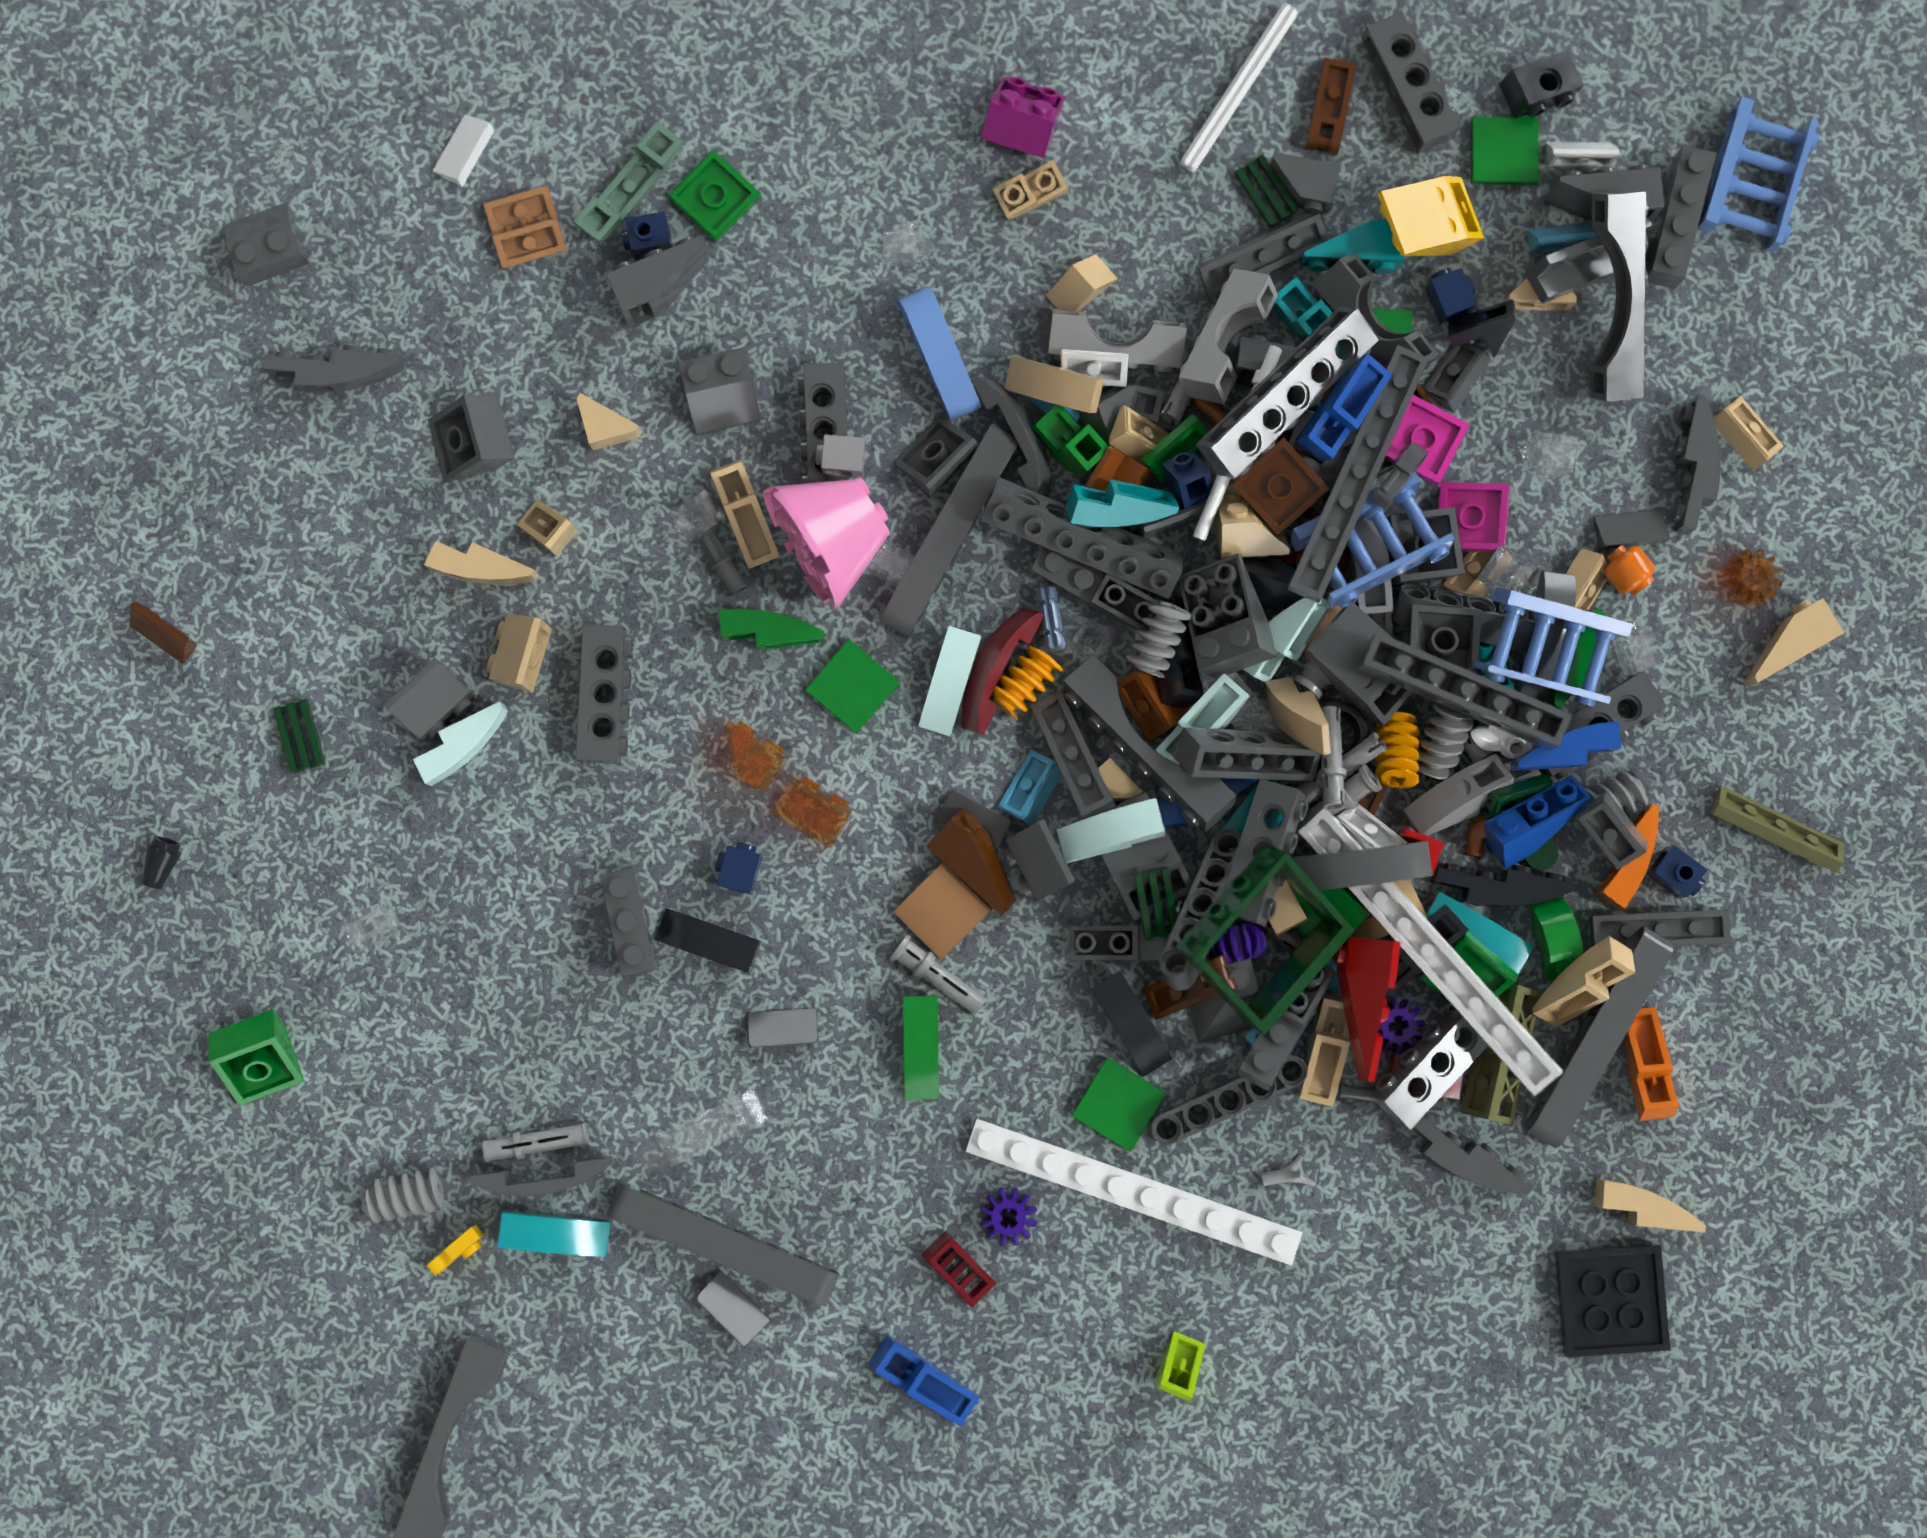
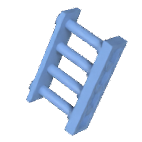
(1725, 182)
(1434, 548)
(1575, 622)

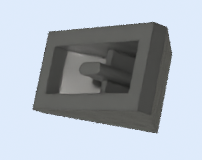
(1108, 408)

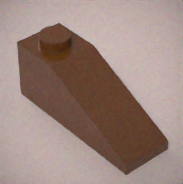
(971, 855)

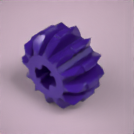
(1240, 943)
(1403, 1034)
(996, 1216)

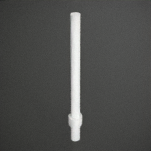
(1221, 482)

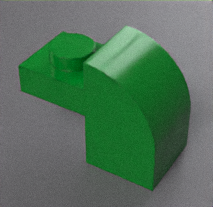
(1071, 446)
(1557, 935)

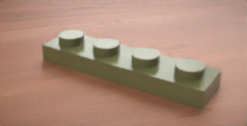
(1778, 829)

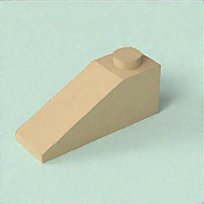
(1797, 636)

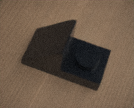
(1489, 322)

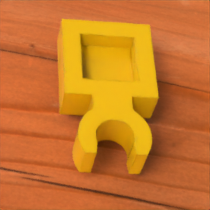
(465, 1245)

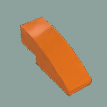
(1623, 883)
(1650, 1067)

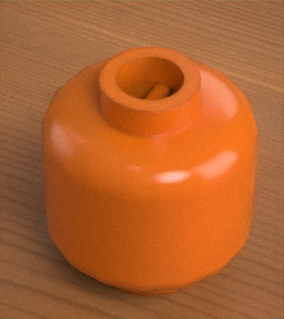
(1629, 569)

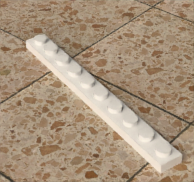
(1441, 963)
(1134, 1191)

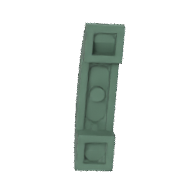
(632, 184)

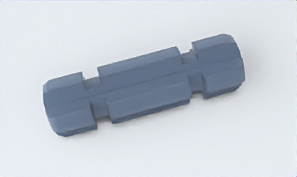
(1051, 621)

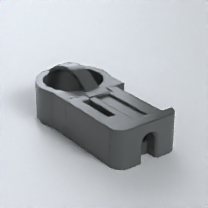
(1400, 475)

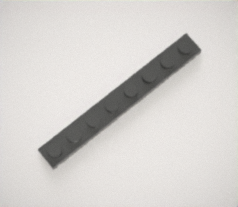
(1357, 476)

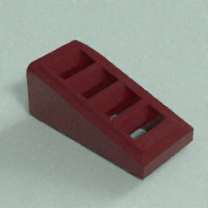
(937, 1248)

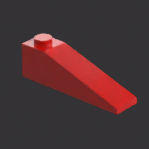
(1364, 975)

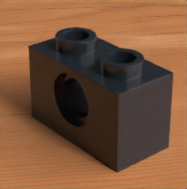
(1524, 85)

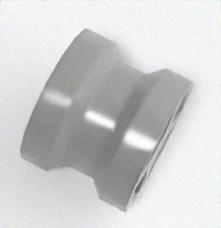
(1311, 679)

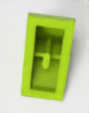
(1180, 1366)

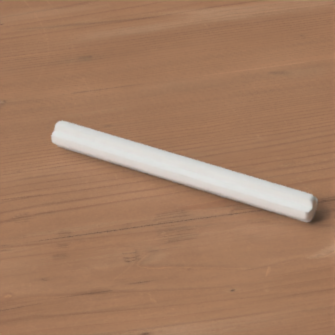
(1238, 87)

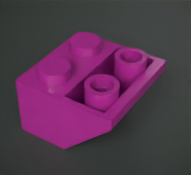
(1023, 116)

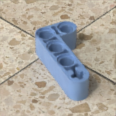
(938, 352)

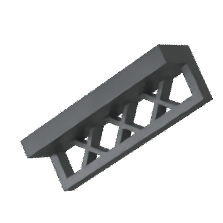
(1572, 269)

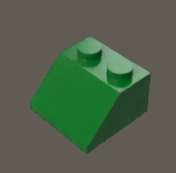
(254, 1057)

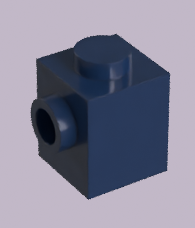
(646, 234)
(1451, 294)
(1187, 478)
(738, 868)
(1677, 872)

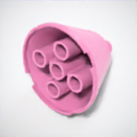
(831, 530)

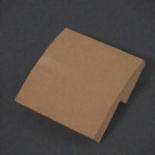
(525, 227)
(942, 910)

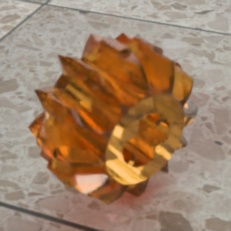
(1742, 584)

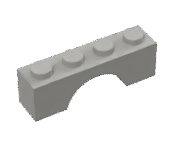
(1242, 302)
(1158, 345)

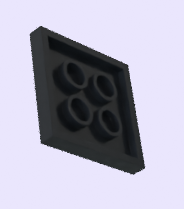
(1612, 1300)

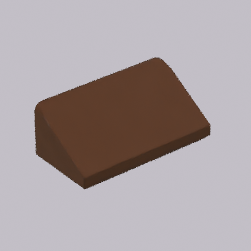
(161, 632)

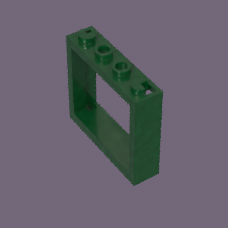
(1298, 968)

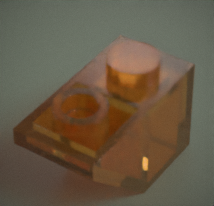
(751, 759)

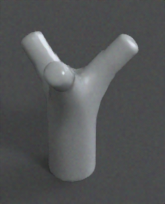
(1287, 1175)

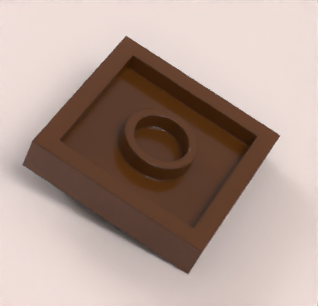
(1280, 486)

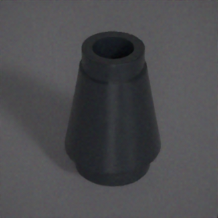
(160, 861)

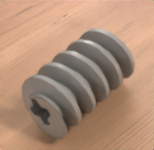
(1159, 638)
(1445, 742)
(1624, 790)
(404, 1197)

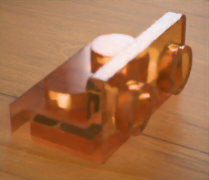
(813, 812)

